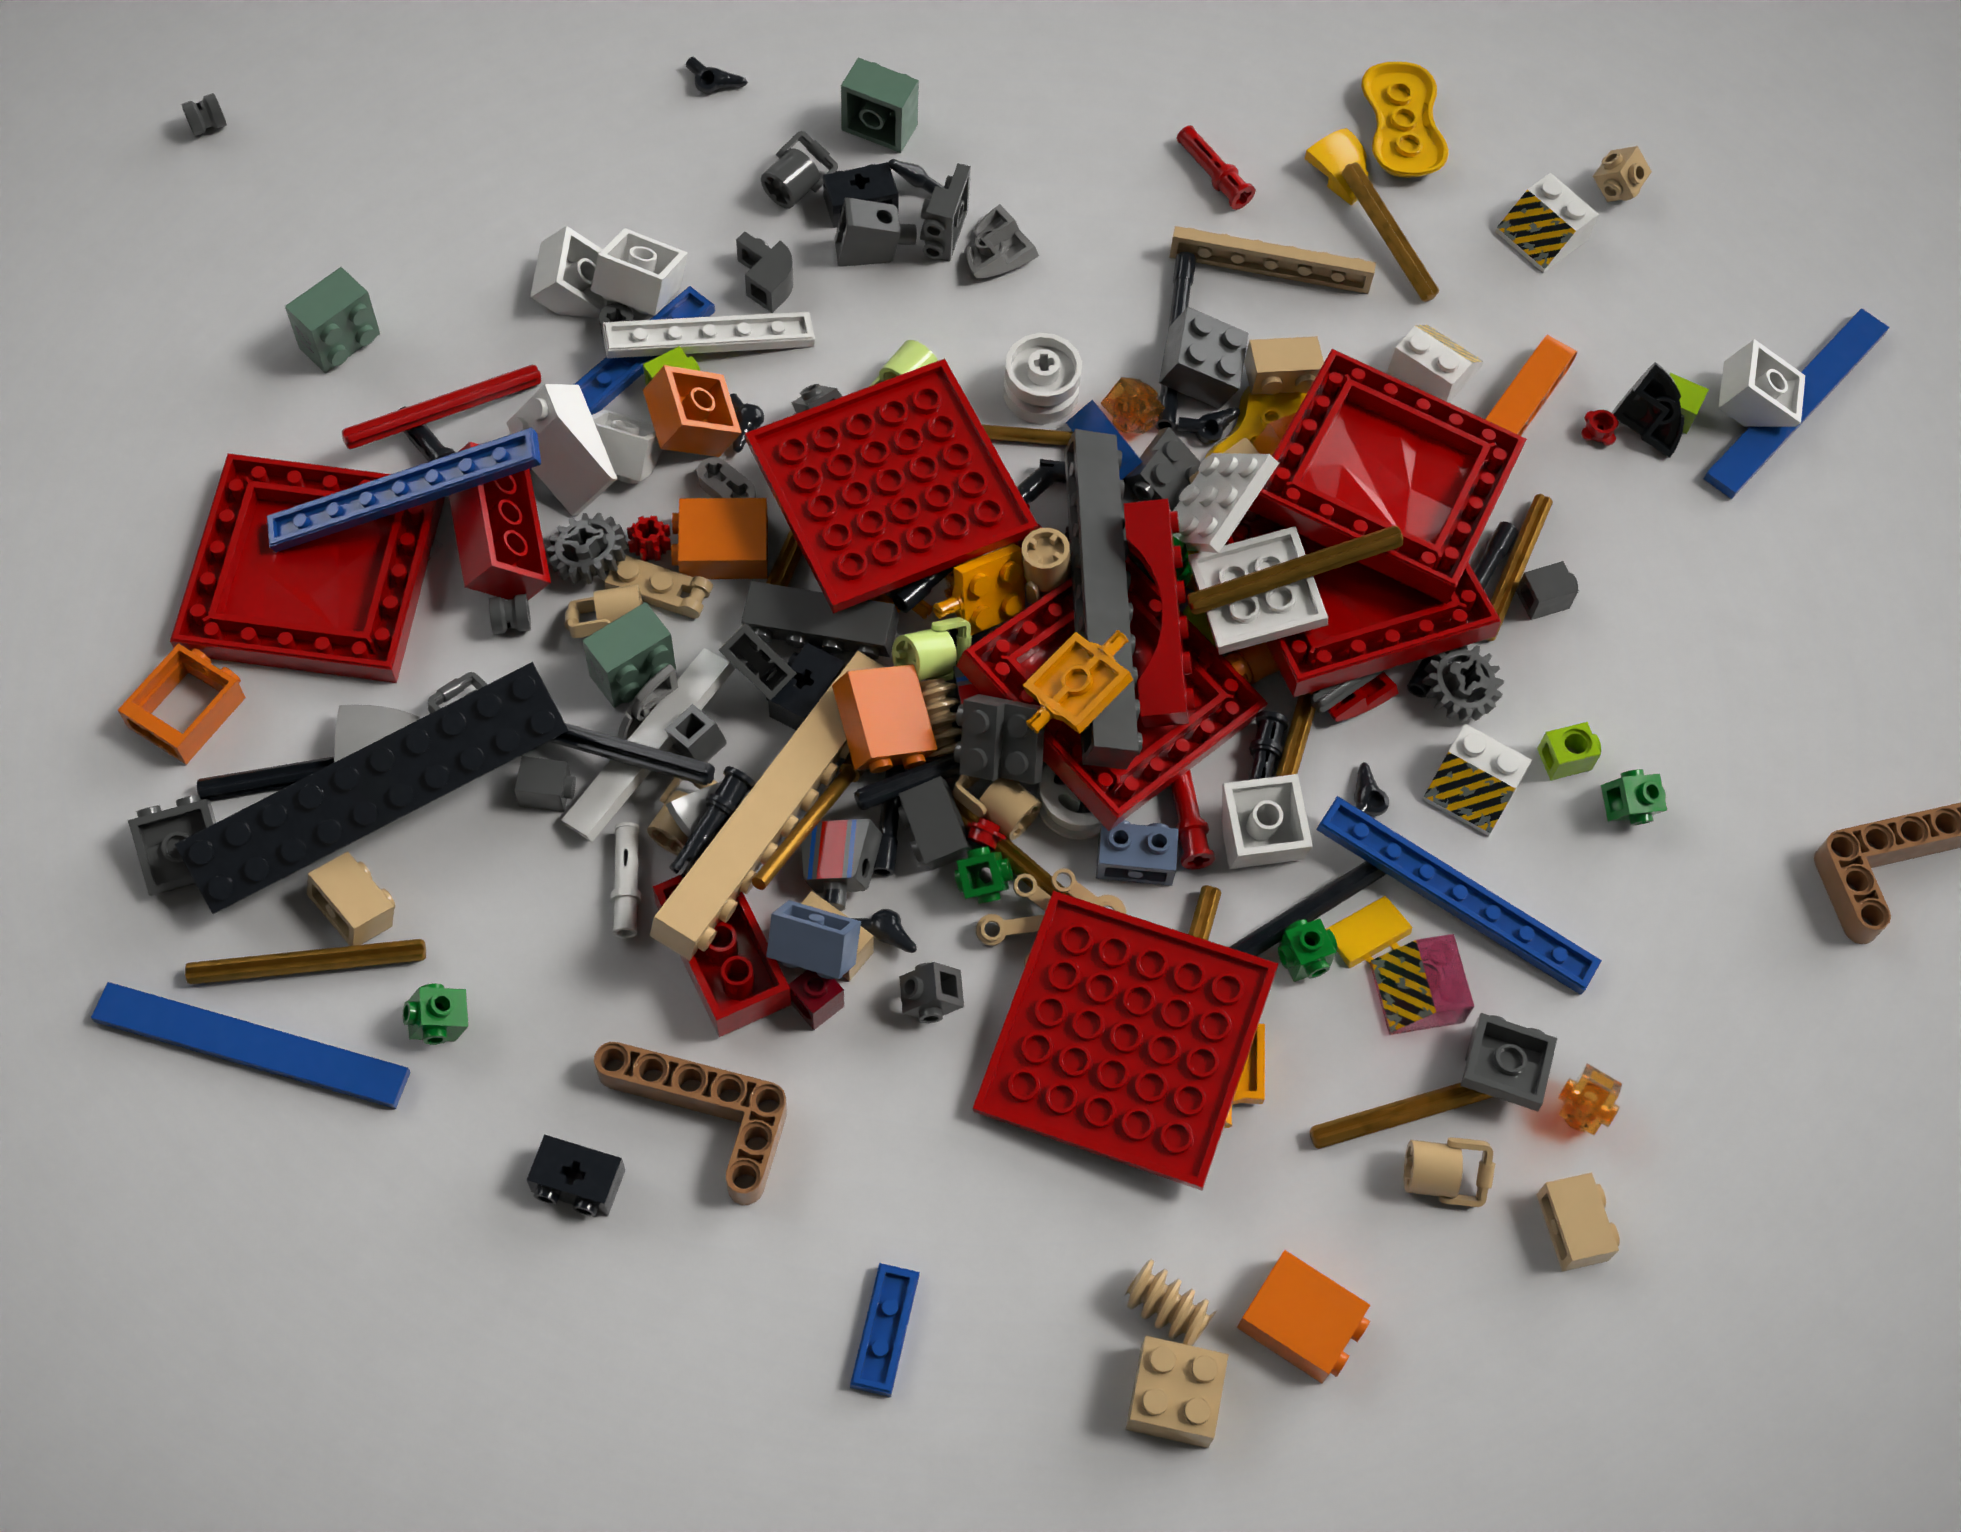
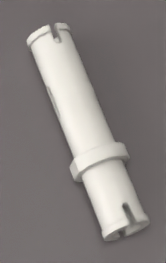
(626, 894)

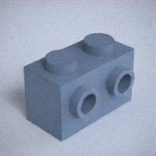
(1138, 853)
(813, 939)

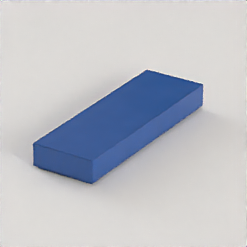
(1093, 419)
(884, 1330)

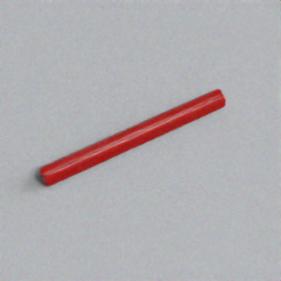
(440, 406)

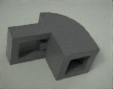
(770, 272)
(696, 735)

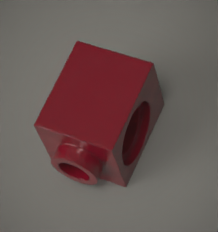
(816, 997)

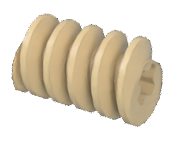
(939, 714)
(1168, 1304)

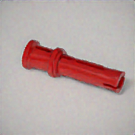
(1223, 175)
(1191, 827)

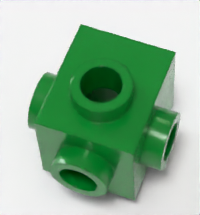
(1634, 797)
(969, 879)
(1307, 949)
(436, 1014)

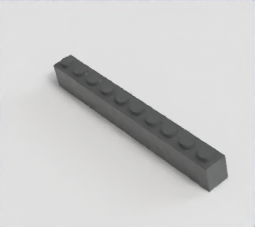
(1102, 585)

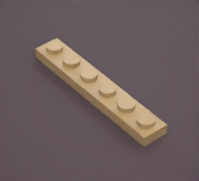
(1274, 259)

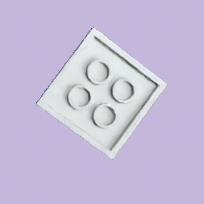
(1220, 498)
(1265, 615)

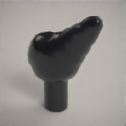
(711, 78)
(914, 175)
(748, 417)
(1210, 426)
(1368, 795)
(887, 928)

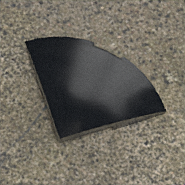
(1653, 410)

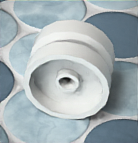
(1042, 378)

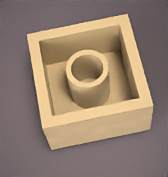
(1177, 1392)

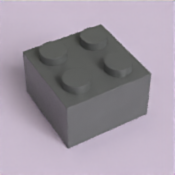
(1203, 358)

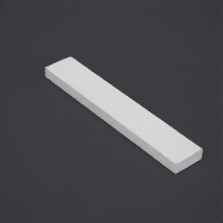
(708, 334)
(619, 779)

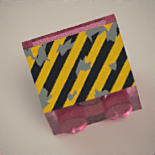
(1422, 985)

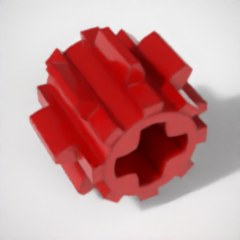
(649, 538)

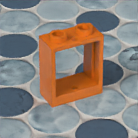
(159, 684)

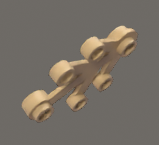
(1041, 899)

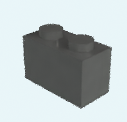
(935, 823)

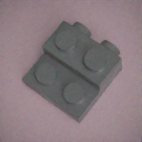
(946, 214)
(1164, 469)
(998, 740)
(155, 836)
(1509, 1061)

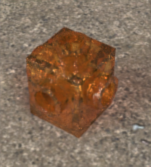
(1133, 405)
(1589, 1100)

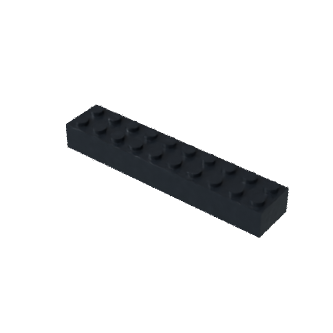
(371, 788)

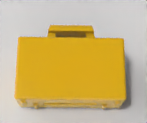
(1370, 931)

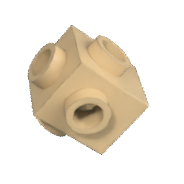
(1622, 174)

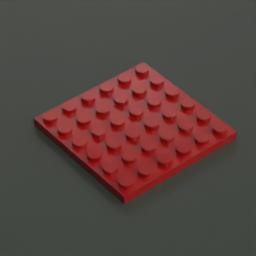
(890, 485)
(1126, 1039)

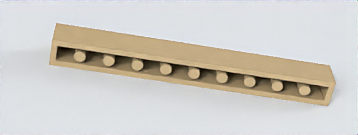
(755, 827)

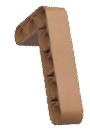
(1891, 847)
(706, 1100)

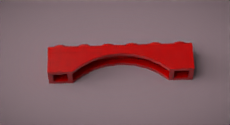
(1163, 683)

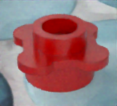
(1603, 420)
(985, 833)

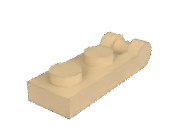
(661, 586)

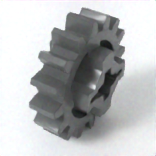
(587, 548)
(1465, 681)

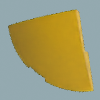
(1332, 155)

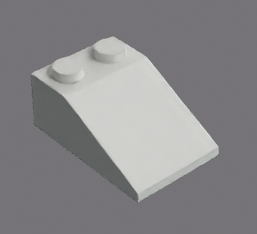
(569, 445)

